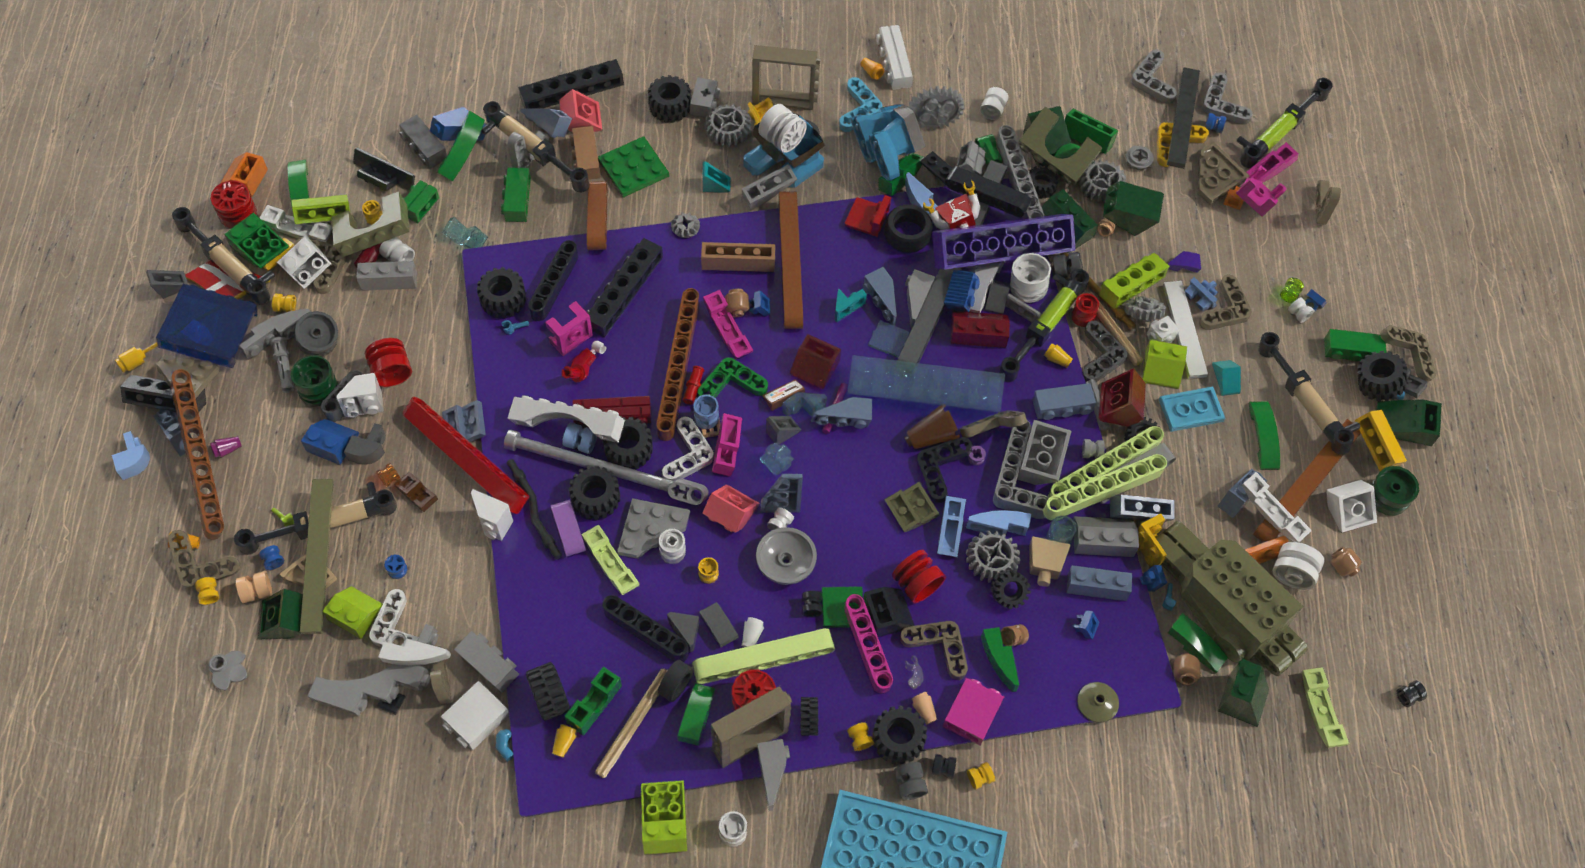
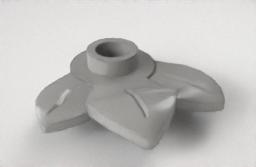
(230, 670)

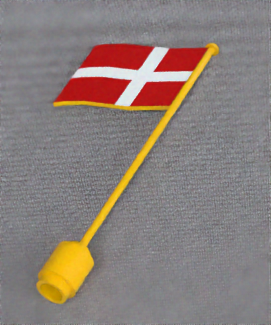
(207, 276)

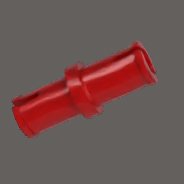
(693, 385)

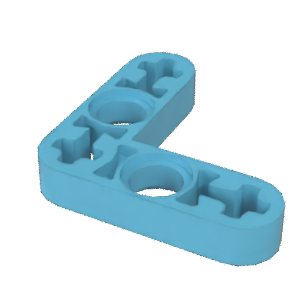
(865, 104)

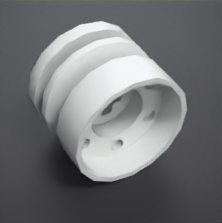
(782, 128)
(1030, 277)

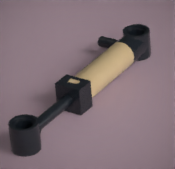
(541, 149)
(216, 252)
(1300, 385)
(340, 515)

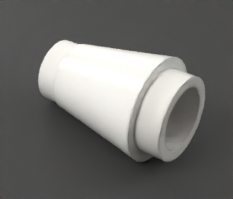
(752, 631)

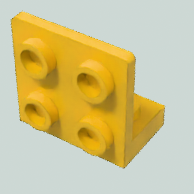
(1148, 543)

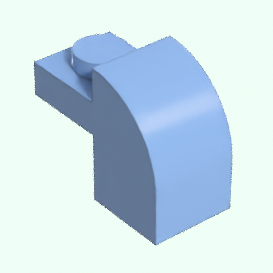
(133, 460)

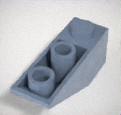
(550, 120)
(881, 289)
(850, 412)
(169, 424)
(1236, 497)

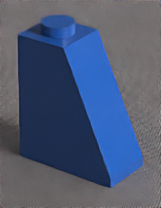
(448, 124)

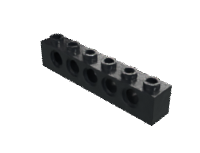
(585, 80)
(633, 282)

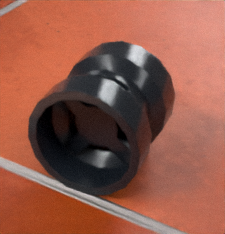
(812, 603)
(1413, 692)
(944, 766)

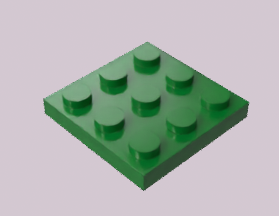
(633, 166)

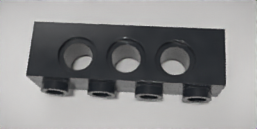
(153, 394)

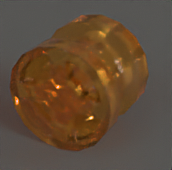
(388, 475)

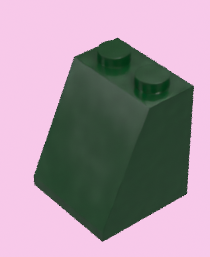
(1056, 137)
(1133, 207)
(1245, 693)

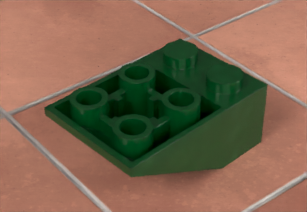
(1413, 419)

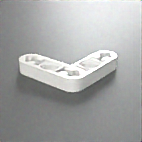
(696, 451)
(390, 633)

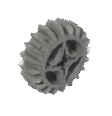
(729, 130)
(1104, 176)
(980, 548)

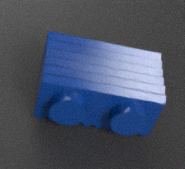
(961, 290)

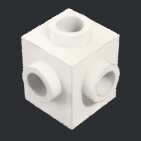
(1162, 330)

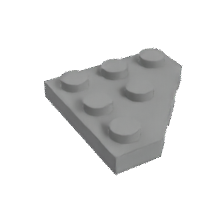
(645, 525)

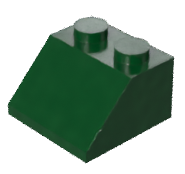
(281, 615)

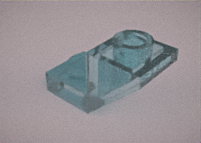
(466, 237)
(809, 401)

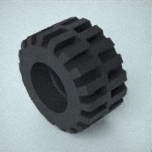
(669, 88)
(501, 280)
(1386, 387)
(634, 456)
(590, 479)
(547, 691)
(907, 720)

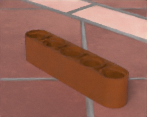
(597, 216)

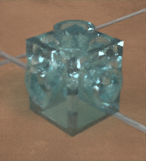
(777, 458)

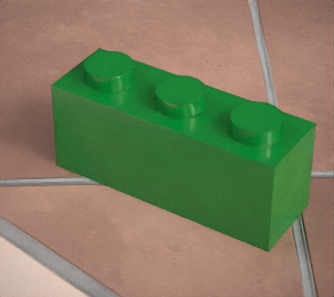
(1083, 126)
(516, 195)
(1352, 345)

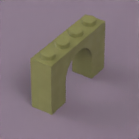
(1070, 168)
(391, 224)

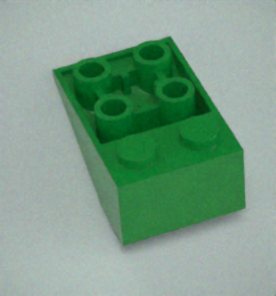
(255, 241)

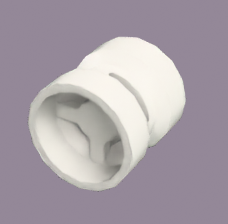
(1301, 310)
(781, 519)

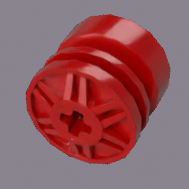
(232, 202)
(388, 361)
(918, 576)
(747, 682)

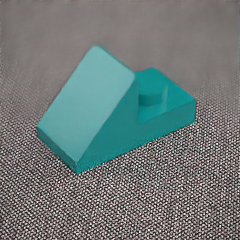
(846, 305)

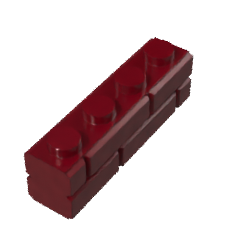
(636, 407)

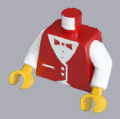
(956, 213)

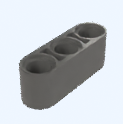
(331, 400)

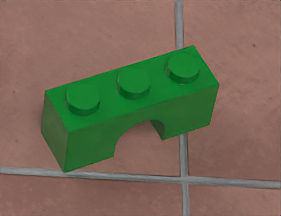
(602, 691)

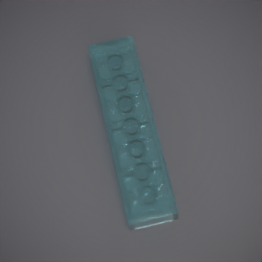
(926, 384)

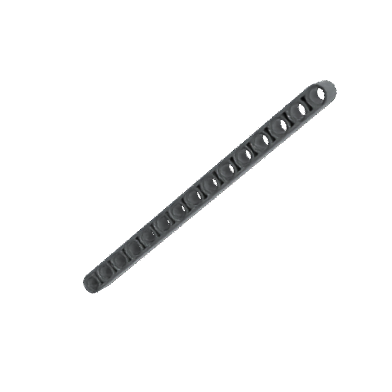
(934, 303)

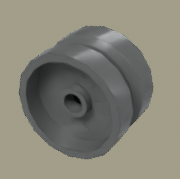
(323, 325)

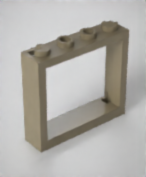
(785, 56)
(749, 725)

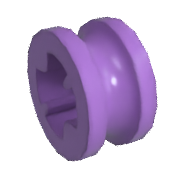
(977, 461)

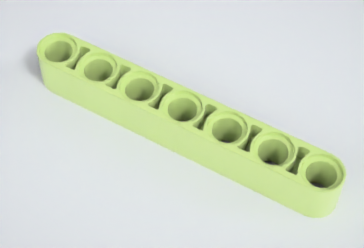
(1112, 459)
(1110, 480)
(763, 656)

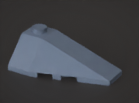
(783, 494)

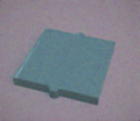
(889, 339)

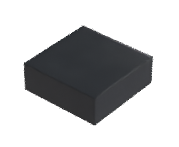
(395, 705)

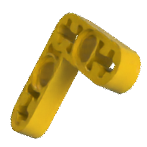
(1163, 136)

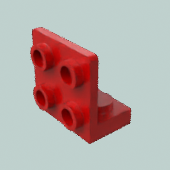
(868, 216)

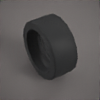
(675, 680)

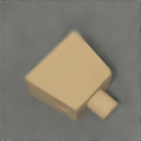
(1046, 559)

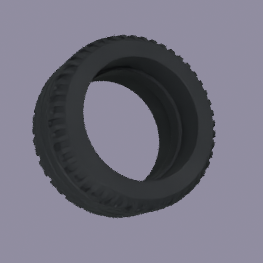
(913, 214)

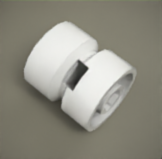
(994, 103)
(396, 251)
(672, 546)
(732, 829)

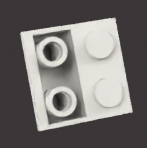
(304, 262)
(361, 396)

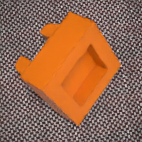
(1233, 200)

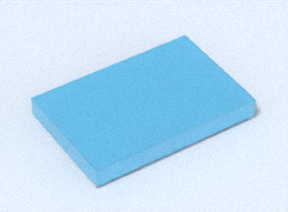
(1191, 409)

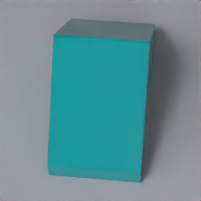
(714, 179)
(1228, 377)

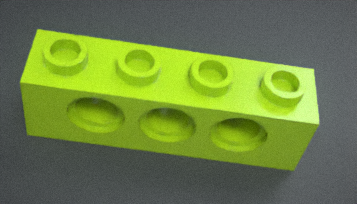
(1133, 280)

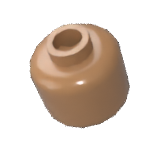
(737, 302)
(1346, 561)
(1186, 669)

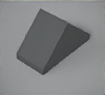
(166, 282)
(997, 297)
(781, 428)
(685, 627)

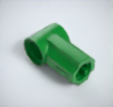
(989, 145)

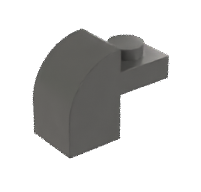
(366, 450)

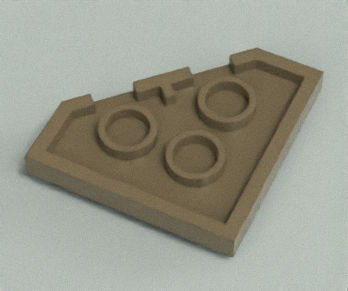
(1217, 173)
(200, 371)

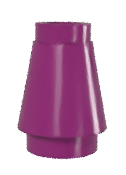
(224, 446)

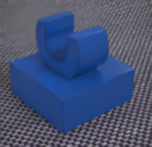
(1316, 299)
(761, 304)
(1154, 578)
(1088, 624)

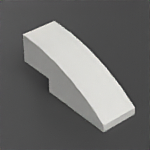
(412, 653)

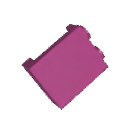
(973, 711)

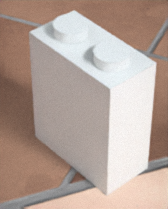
(474, 716)

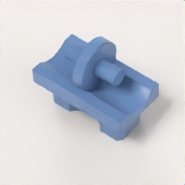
(1204, 291)

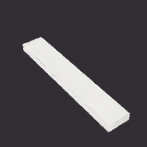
(1187, 334)

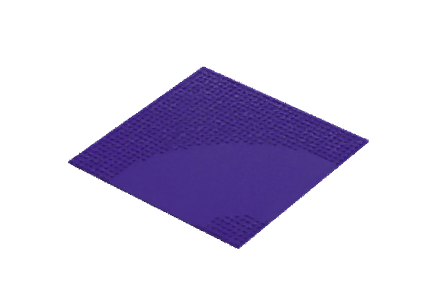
(556, 606)

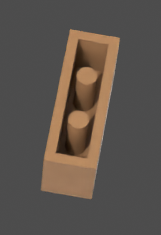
(585, 151)

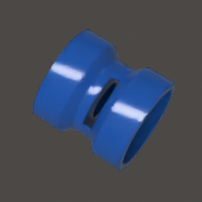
(1211, 122)

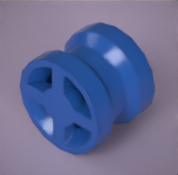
(271, 557)
(392, 563)

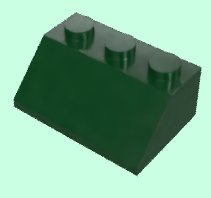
(1063, 203)

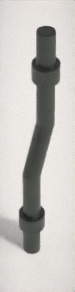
(547, 540)

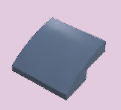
(467, 420)

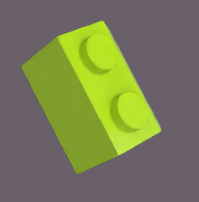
(1164, 364)
(352, 611)

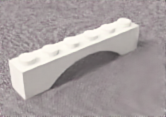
(531, 412)

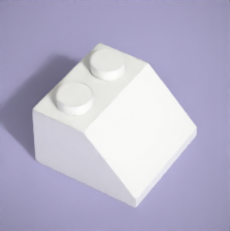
(1352, 505)
(493, 515)

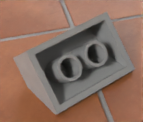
(1044, 454)
(1105, 536)

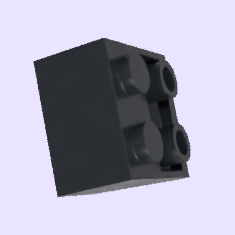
(887, 610)

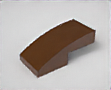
(416, 492)

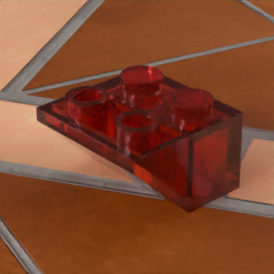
(815, 361)

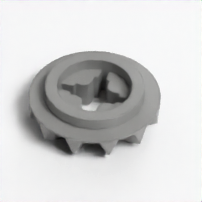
(1145, 154)
(680, 230)

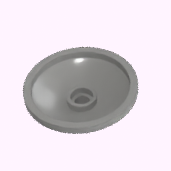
(789, 545)

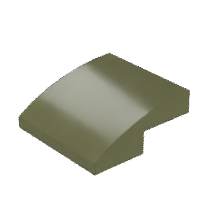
(912, 507)

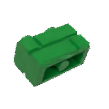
(420, 200)

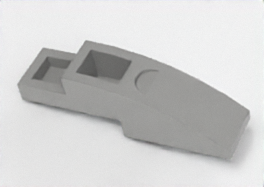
(278, 326)

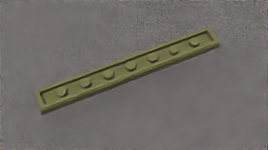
(317, 556)

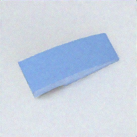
(918, 192)
(1000, 521)
(951, 526)

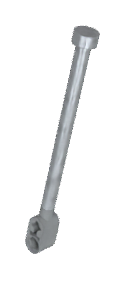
(514, 440)

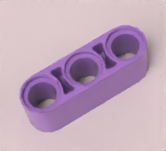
(568, 528)

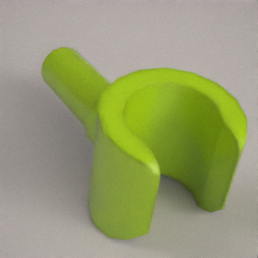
(287, 519)

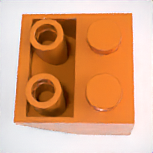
(247, 169)

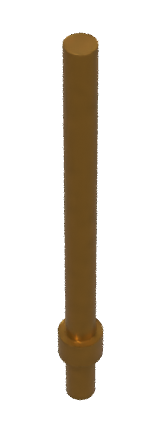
(1120, 314)

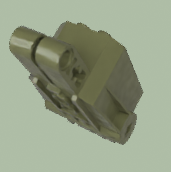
(1234, 599)

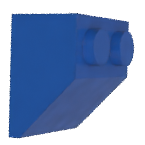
(328, 440)

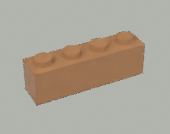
(738, 257)

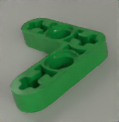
(728, 374)

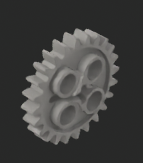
(937, 107)

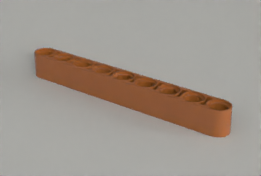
(790, 260)
(678, 371)
(195, 463)
(1304, 486)

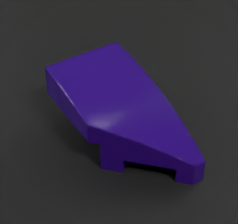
(1186, 260)

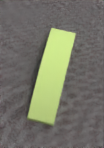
(609, 560)
(1321, 708)

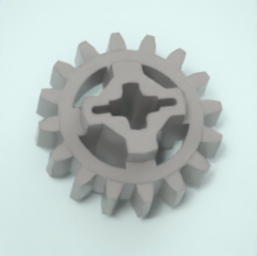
(1145, 308)

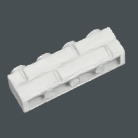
(895, 57)

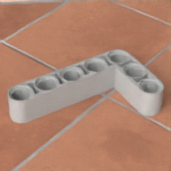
(1011, 471)

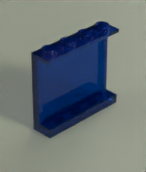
(206, 325)

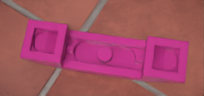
(726, 325)

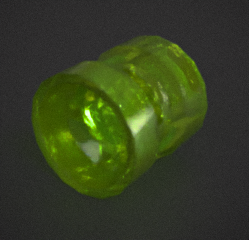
(1291, 290)

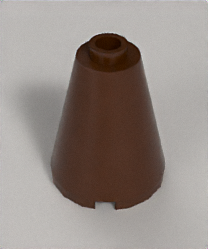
(932, 430)

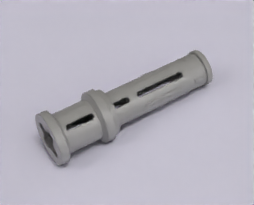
(282, 358)

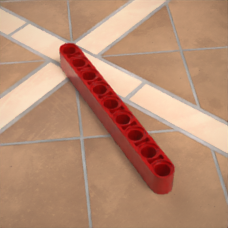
(465, 454)

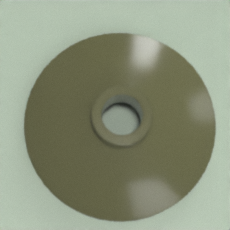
(1092, 708)

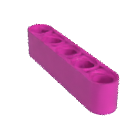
(868, 653)

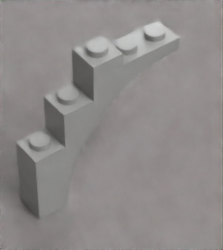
(383, 686)

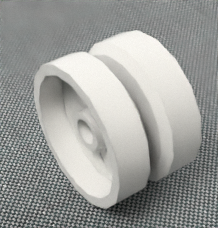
(1298, 565)

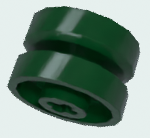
(1394, 490)

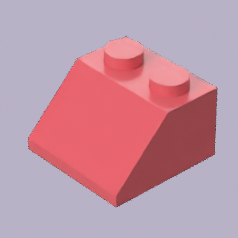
(582, 110)
(730, 508)

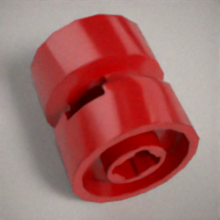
(1085, 309)

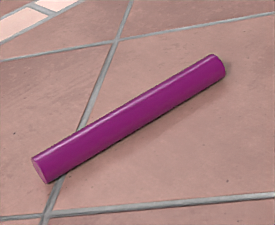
(839, 397)

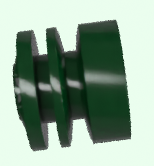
(313, 379)

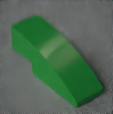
(907, 164)
(1198, 643)
(1000, 657)
(696, 714)

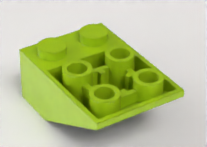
(663, 817)

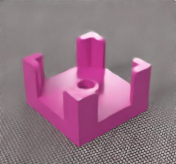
(1257, 194)
(572, 333)

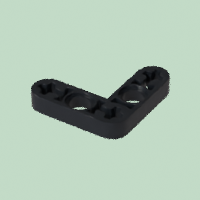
(936, 460)

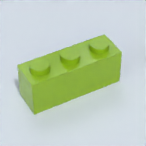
(319, 208)

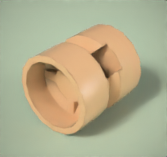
(257, 586)

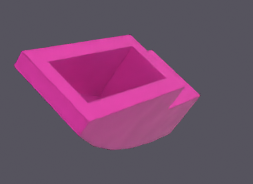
(1276, 162)
(727, 445)

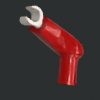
(581, 364)

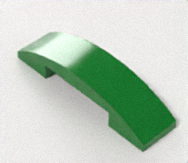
(462, 146)
(298, 180)
(1266, 434)

